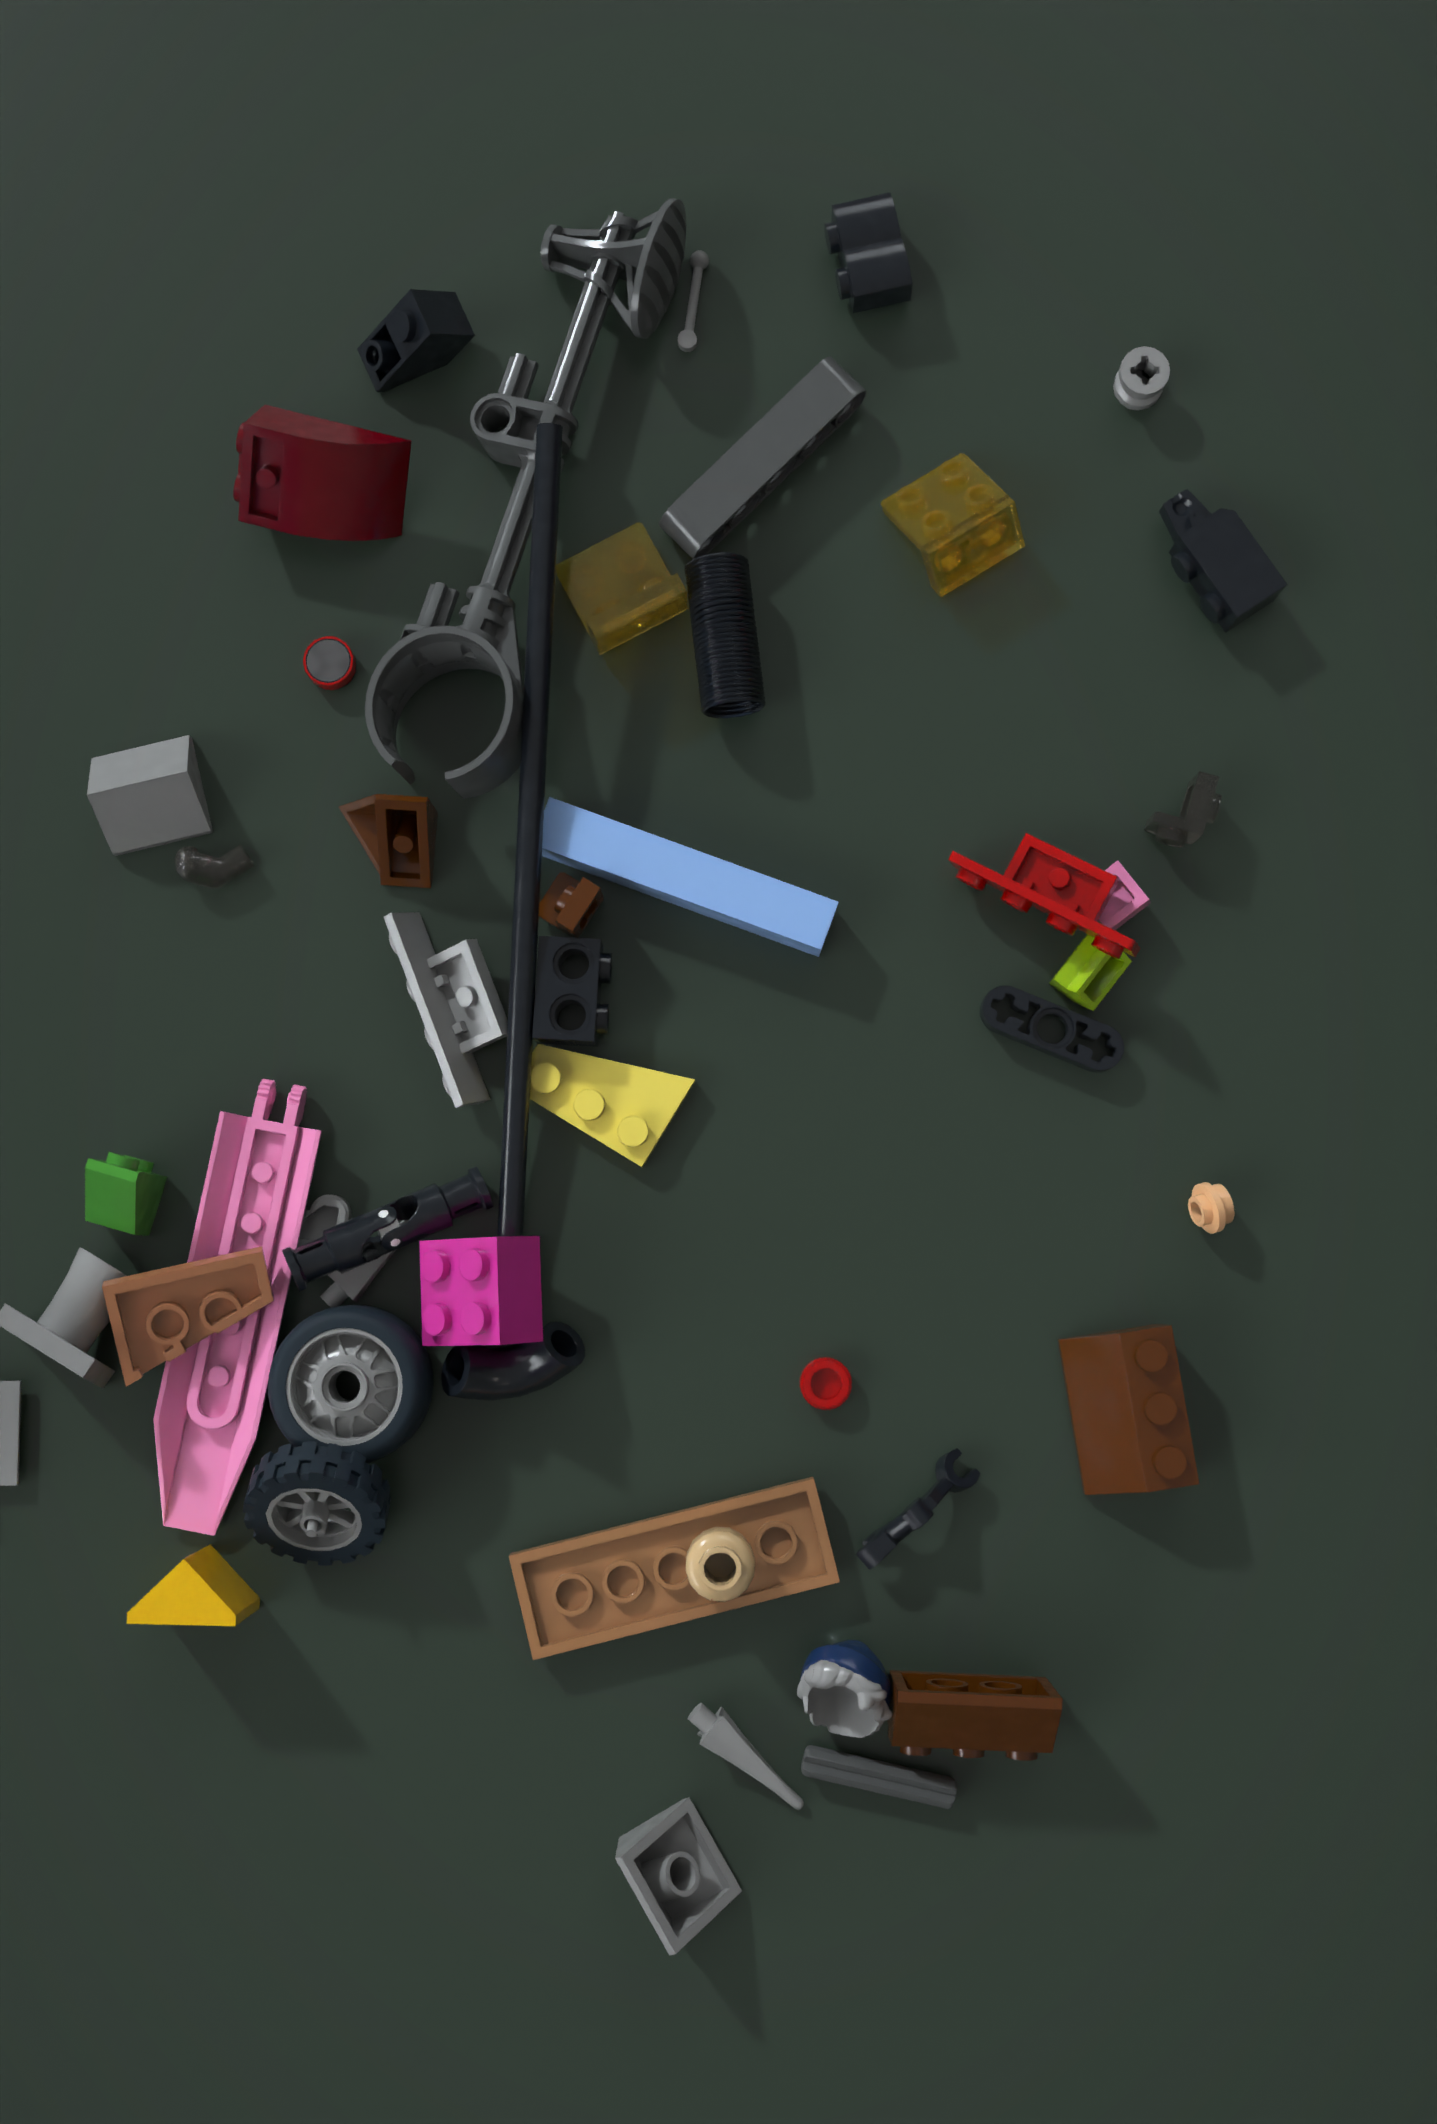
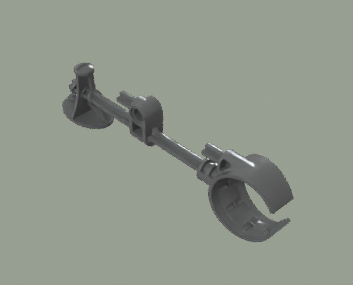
(489, 628)

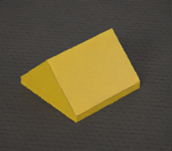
(197, 1592)

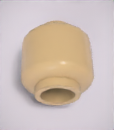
(720, 1564)

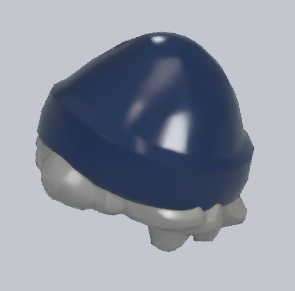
(845, 1689)

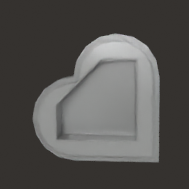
(324, 1214)

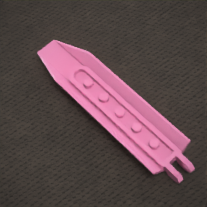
(218, 1387)

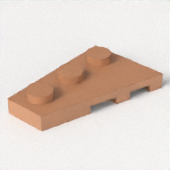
(176, 1306)

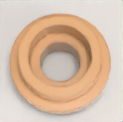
(1211, 1207)

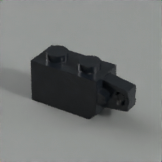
(1219, 560)

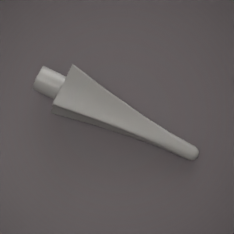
(355, 1281)
(726, 1740)

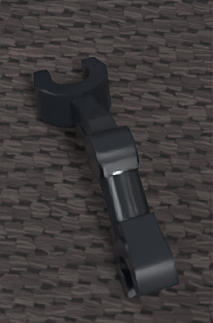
(918, 1512)

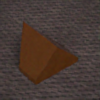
(397, 836)

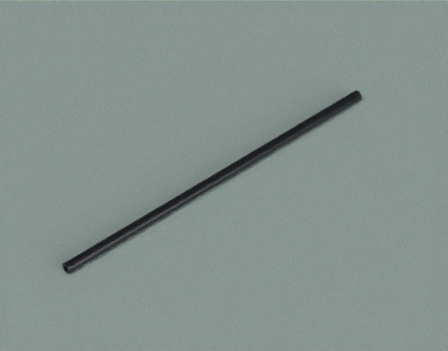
(530, 829)

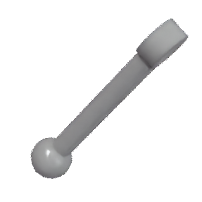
(687, 338)

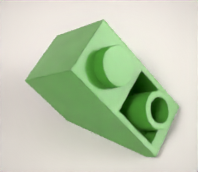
(122, 1193)

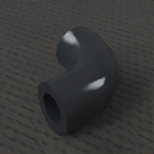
(514, 1368)

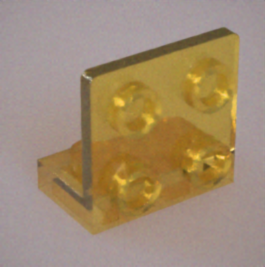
(956, 522)
(621, 588)

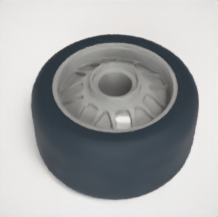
(384, 1357)

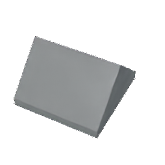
(149, 795)
(676, 1873)

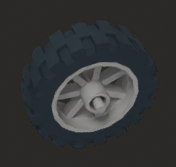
(301, 1498)

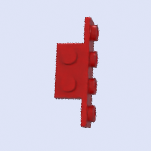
(1056, 884)

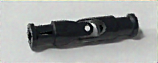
(350, 1242)

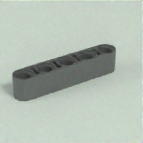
(763, 458)

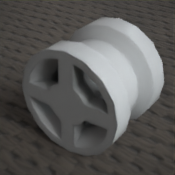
(1132, 387)

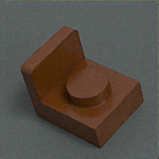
(570, 904)

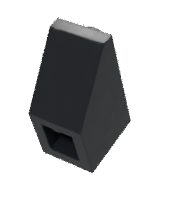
(415, 338)

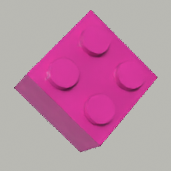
(481, 1291)

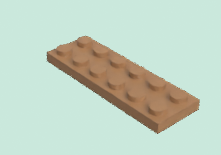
(636, 1575)

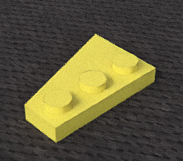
(608, 1099)

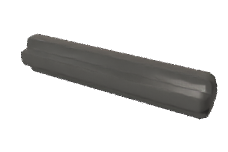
(879, 1776)

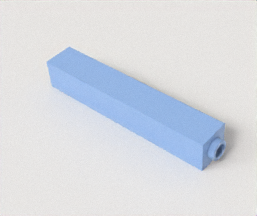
(686, 877)

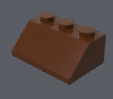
(1128, 1410)
(973, 1714)

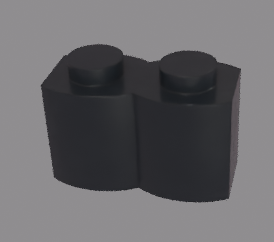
(870, 253)

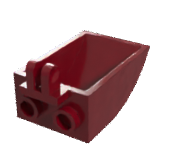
(320, 477)

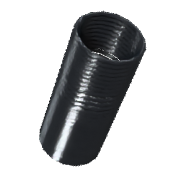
(724, 645)

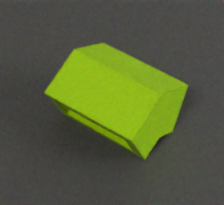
(1089, 974)

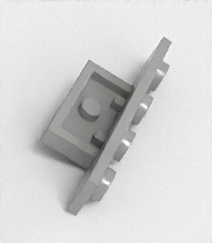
(454, 1002)

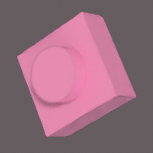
(1125, 901)

